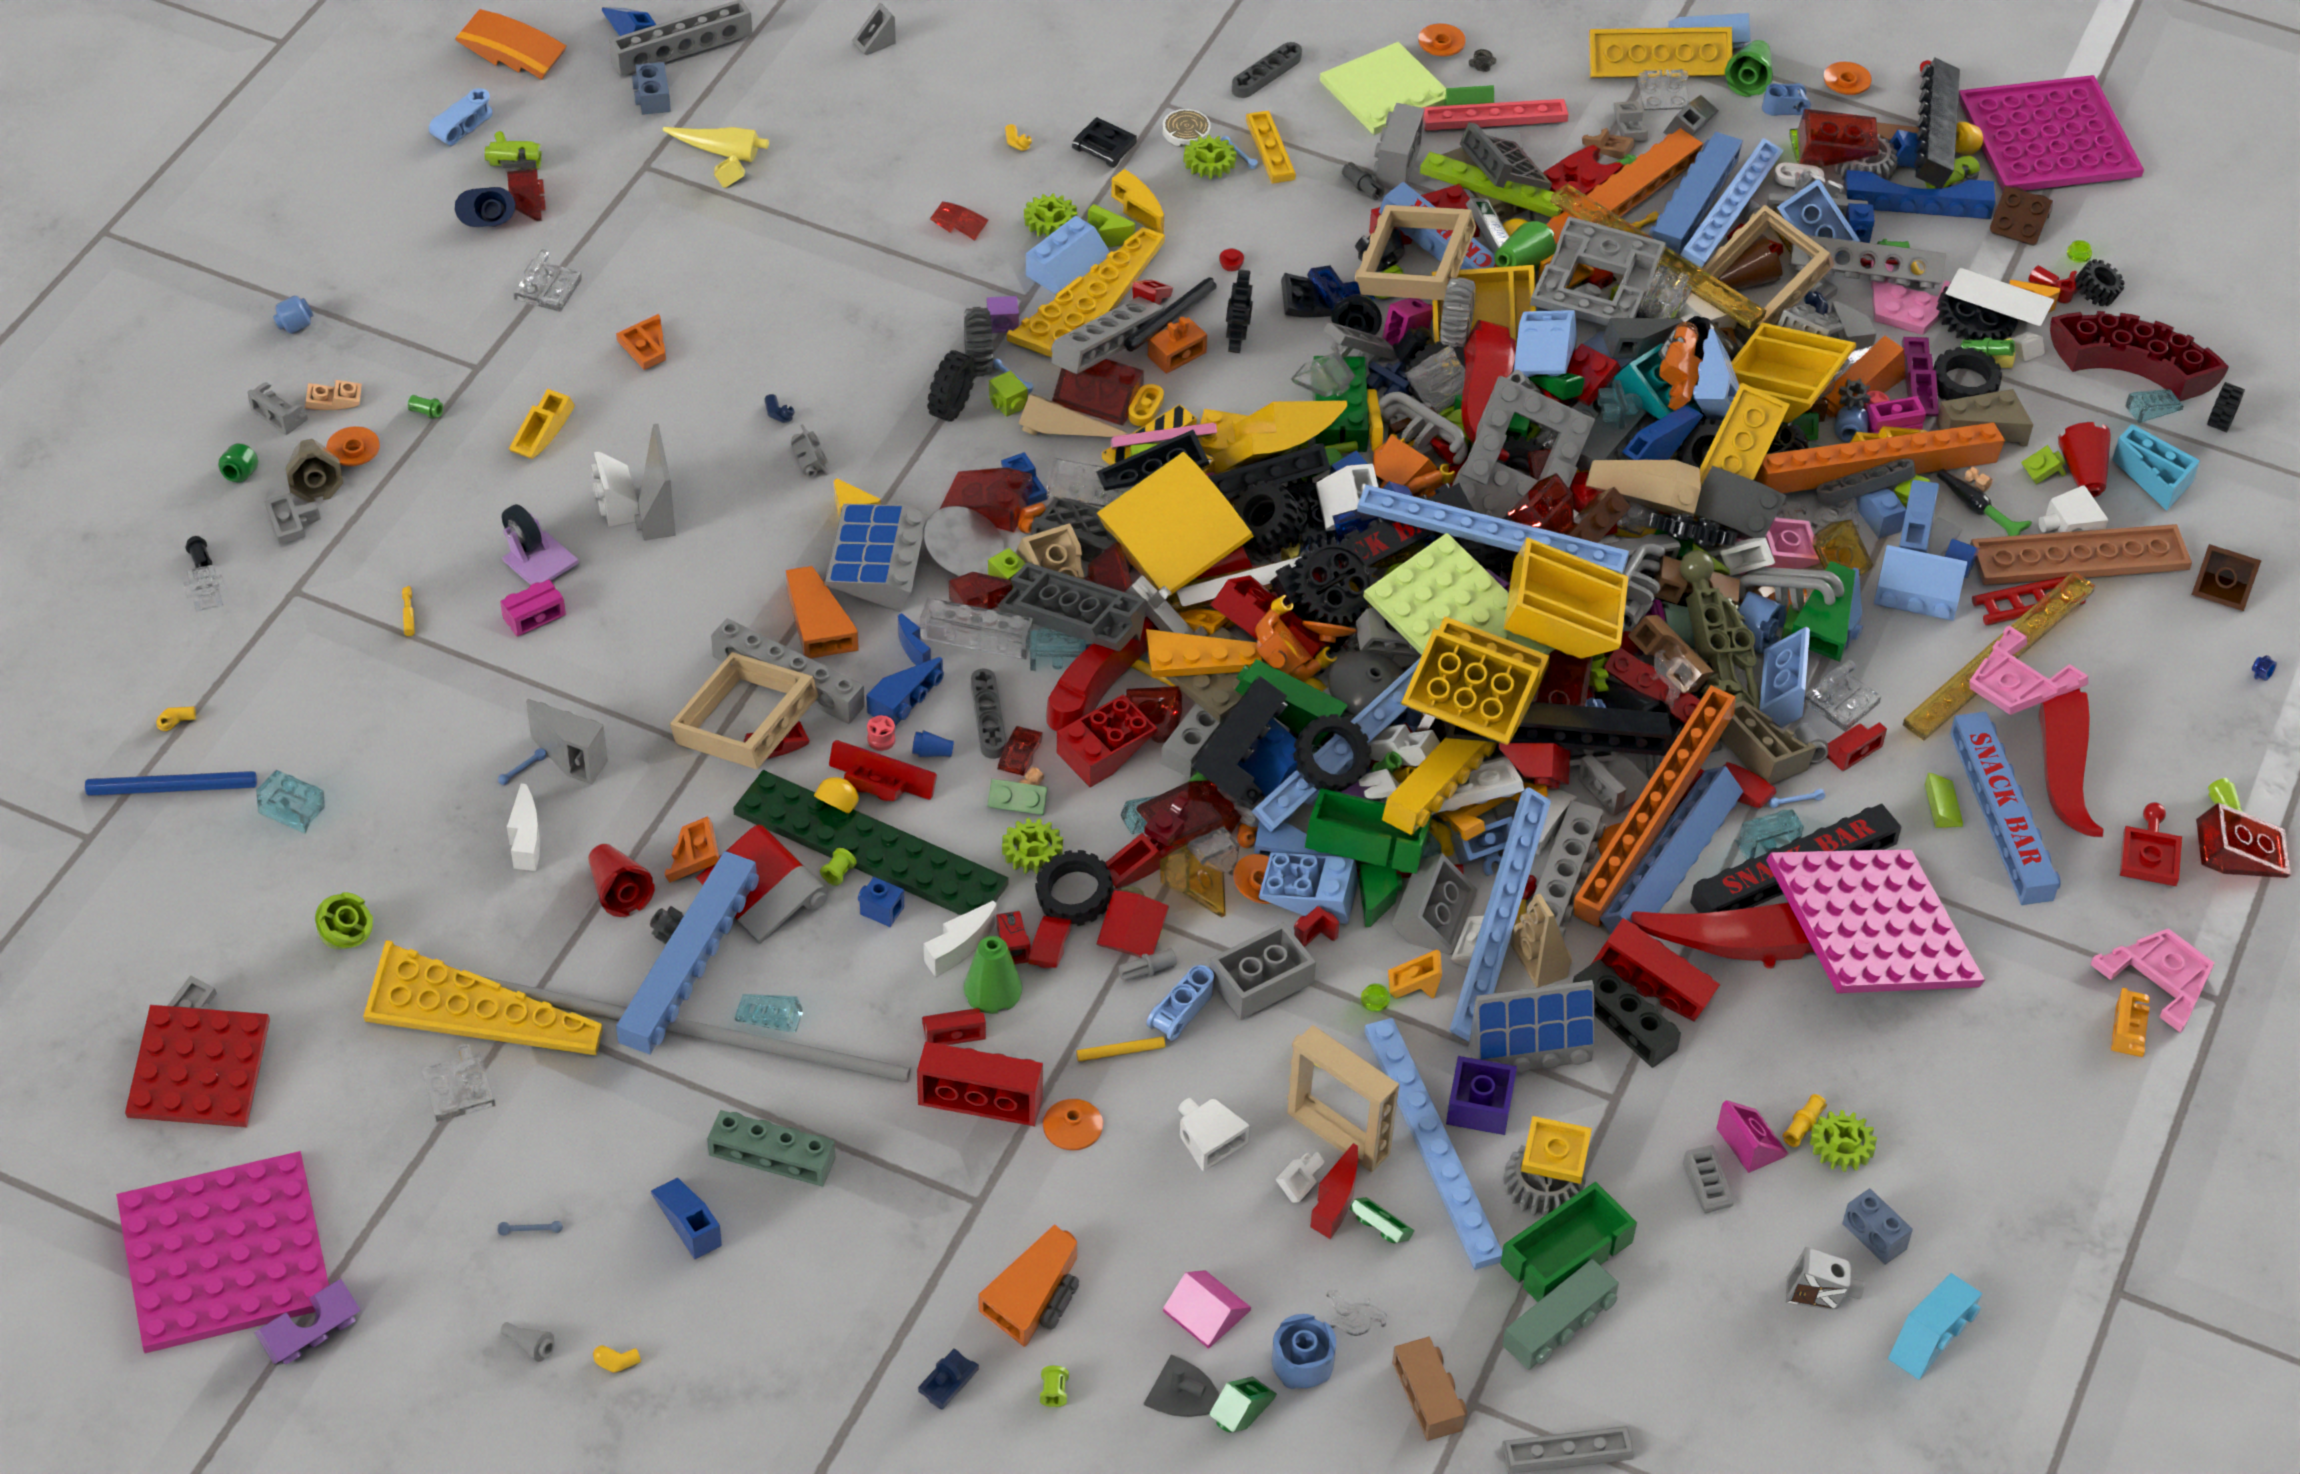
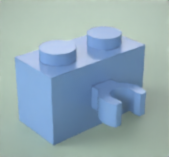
(1484, 845)

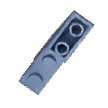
(1919, 516)

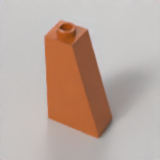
(1879, 368)
(819, 618)
(1026, 1286)

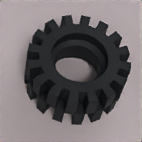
(2099, 282)
(2225, 407)

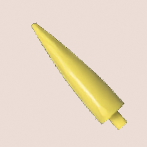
(722, 141)

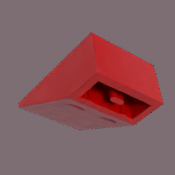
(1104, 739)

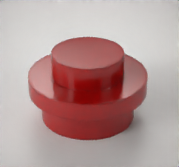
(1231, 259)

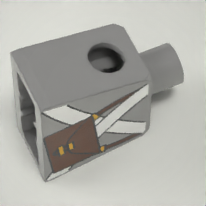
(1821, 1281)

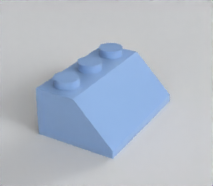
(1738, 22)
(1816, 214)
(1065, 255)
(1920, 582)
(1785, 678)

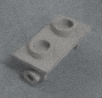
(1808, 177)
(806, 446)

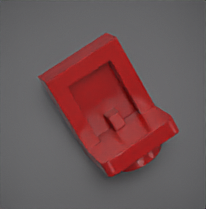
(1314, 923)

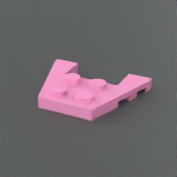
(1903, 306)
(2016, 685)
(2169, 964)

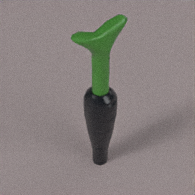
(1981, 503)

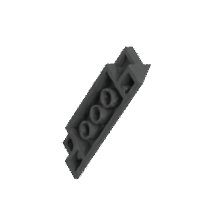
(1608, 441)
(1075, 606)

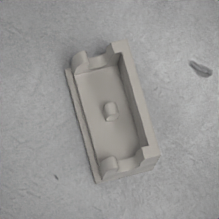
(275, 410)

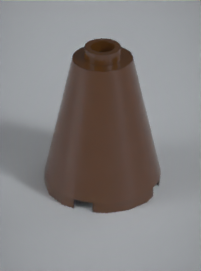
(1754, 266)

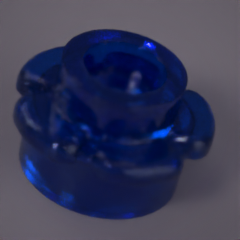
(2264, 667)

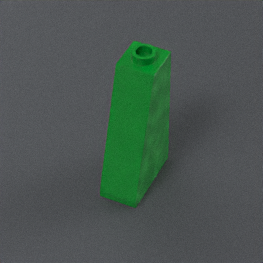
(1828, 622)
(1303, 700)

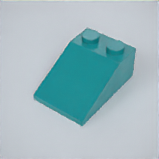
(1644, 380)

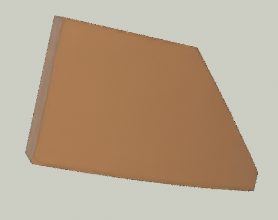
(1610, 145)

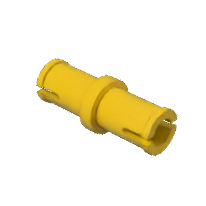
(1804, 1120)

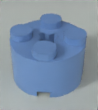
(1762, 619)
(1303, 1351)

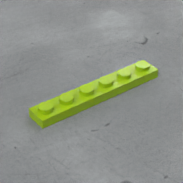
(1474, 179)

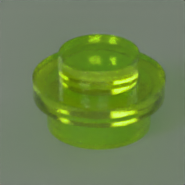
(2079, 251)
(1375, 997)

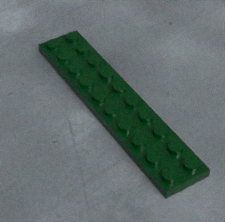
(877, 847)

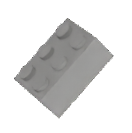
(1398, 145)
(1262, 970)

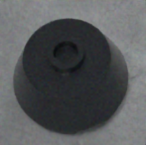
(1393, 251)
(1358, 313)

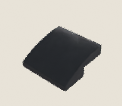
(1302, 298)

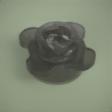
(1482, 60)

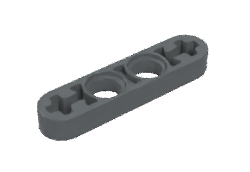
(1247, 84)
(1866, 481)
(986, 713)

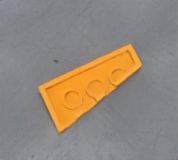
(1189, 654)

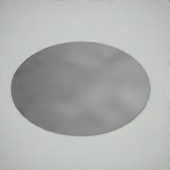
(962, 540)

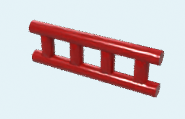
(2013, 595)

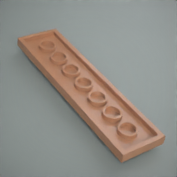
(2085, 552)

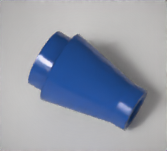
(931, 745)

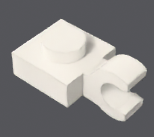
(1297, 1177)

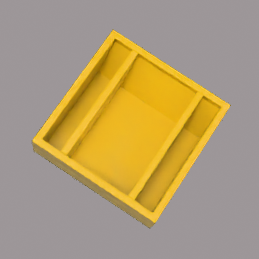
(1499, 297)
(1790, 365)
(1565, 601)

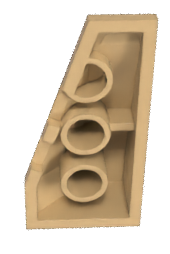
(1053, 418)
(1652, 483)
(1053, 549)
(1540, 944)

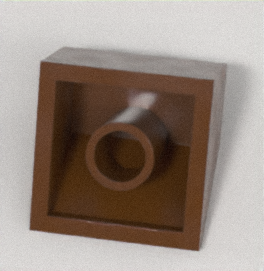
(2226, 577)

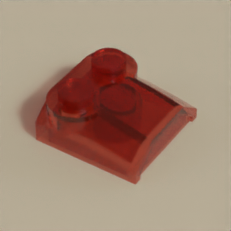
(1160, 706)

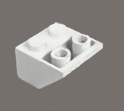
(615, 490)
(1343, 490)

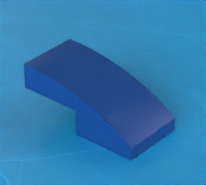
(1022, 463)
(910, 640)

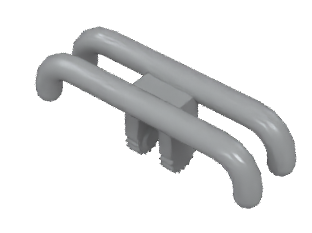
(1426, 422)
(1796, 581)
(1639, 585)

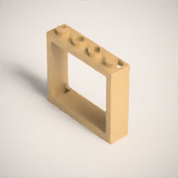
(1408, 285)
(1799, 285)
(800, 696)
(1357, 1074)

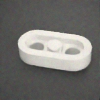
(1786, 172)

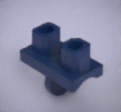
(1390, 377)
(948, 1378)

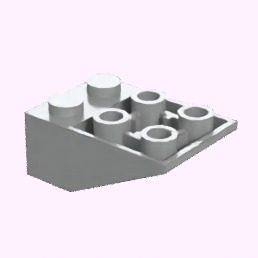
(569, 740)

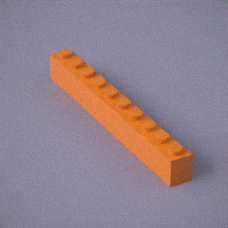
(1641, 177)
(1929, 451)
(1655, 804)

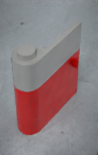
(781, 886)

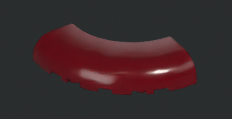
(2137, 348)

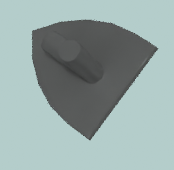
(1182, 1390)

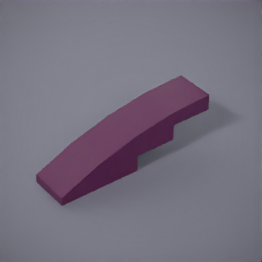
(1919, 373)

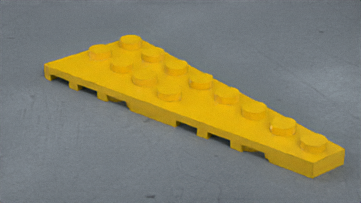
(1089, 295)
(442, 999)

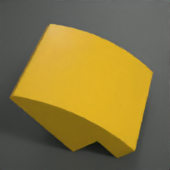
(1276, 430)
(1174, 524)
(1475, 680)

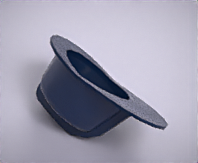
(485, 207)

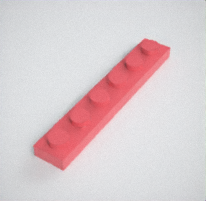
(1495, 114)

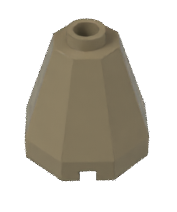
(313, 471)

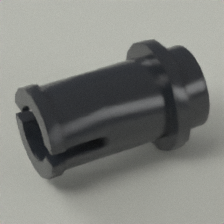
(197, 548)

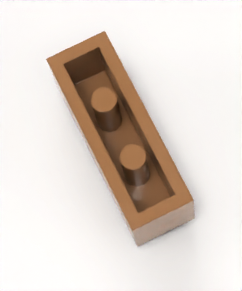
(1429, 1388)

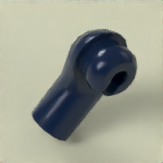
(1818, 301)
(774, 411)

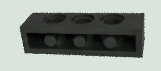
(1630, 1015)

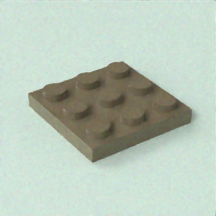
(1212, 691)

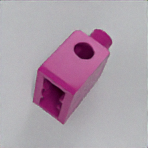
(1406, 315)

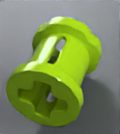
(838, 866)
(1054, 1382)

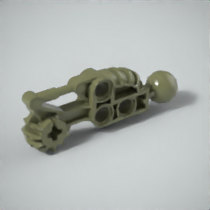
(1724, 628)

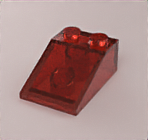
(1835, 137)
(993, 493)
(1206, 810)
(2241, 844)

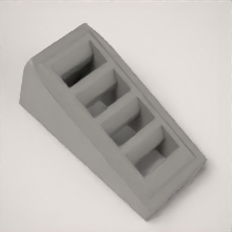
(1704, 1160)

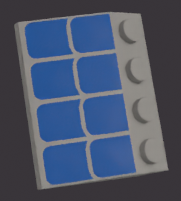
(876, 552)
(1535, 1026)

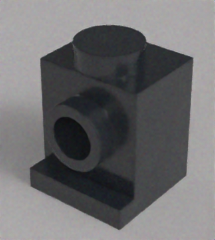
(1411, 343)

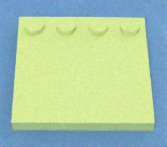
(1379, 81)

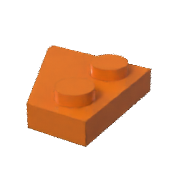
(644, 342)
(694, 850)

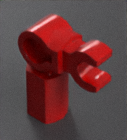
(2067, 286)

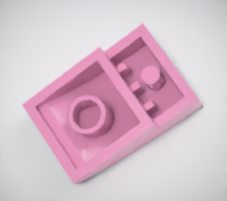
(1791, 544)

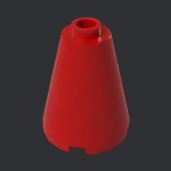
(2087, 455)
(619, 881)

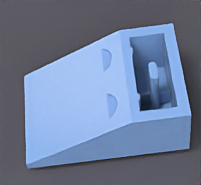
(1545, 342)
(1716, 380)
(1311, 881)

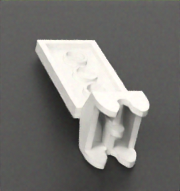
(1490, 781)

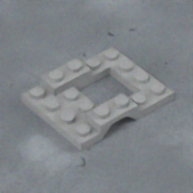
(1605, 249)
(1499, 487)

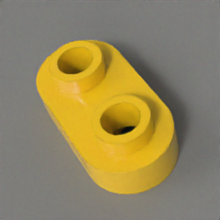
(1146, 404)

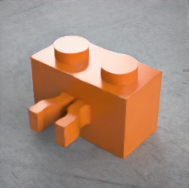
(1177, 345)

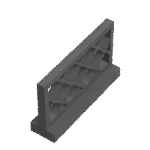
(1501, 159)
(1091, 542)

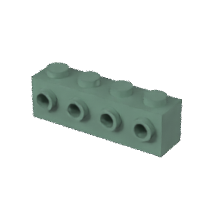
(771, 1147)
(1561, 1314)

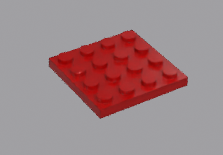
(198, 1066)

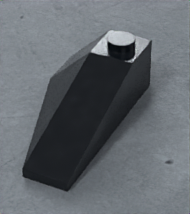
(1141, 465)

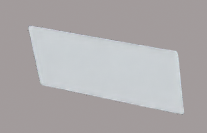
(1999, 296)

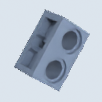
(652, 88)
(1877, 1226)

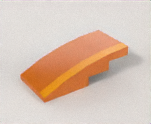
(511, 42)

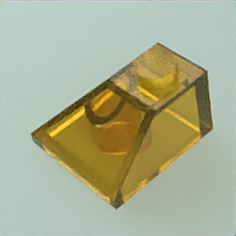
(1842, 545)
(1194, 881)

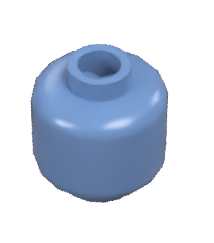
(293, 314)
(1850, 422)

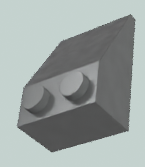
(1738, 503)

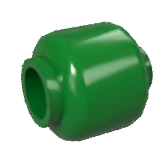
(238, 463)

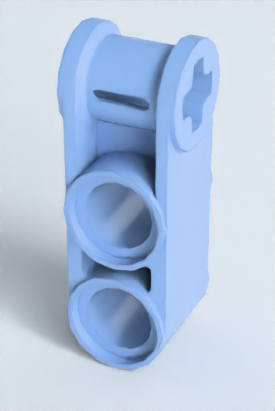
(462, 117)
(1183, 1002)

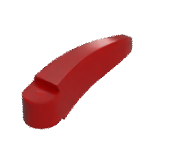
(1487, 355)
(1090, 678)
(2065, 746)
(1738, 934)

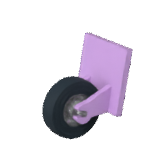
(533, 551)

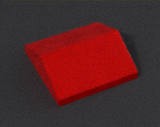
(1132, 924)

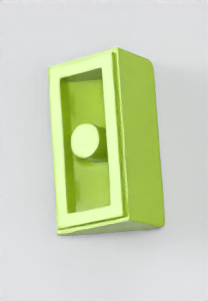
(1943, 801)

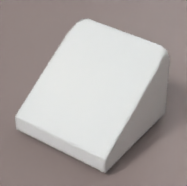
(2028, 346)

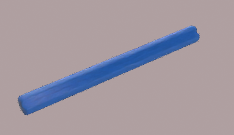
(170, 783)

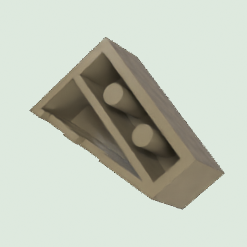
(1997, 407)
(1764, 746)

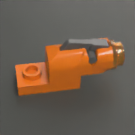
(1680, 364)

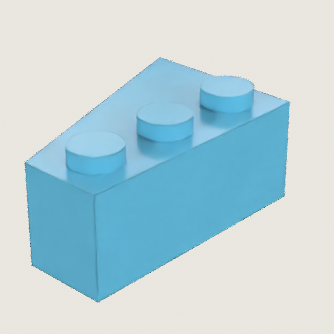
(2155, 465)
(1934, 1325)

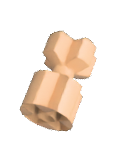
(1982, 482)
(1033, 777)

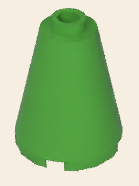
(1750, 69)
(1527, 246)
(992, 977)

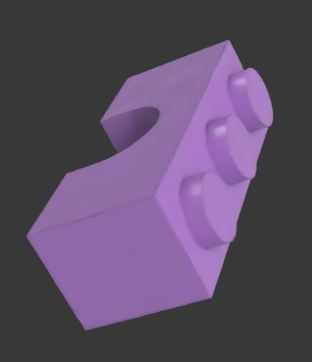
(333, 1308)

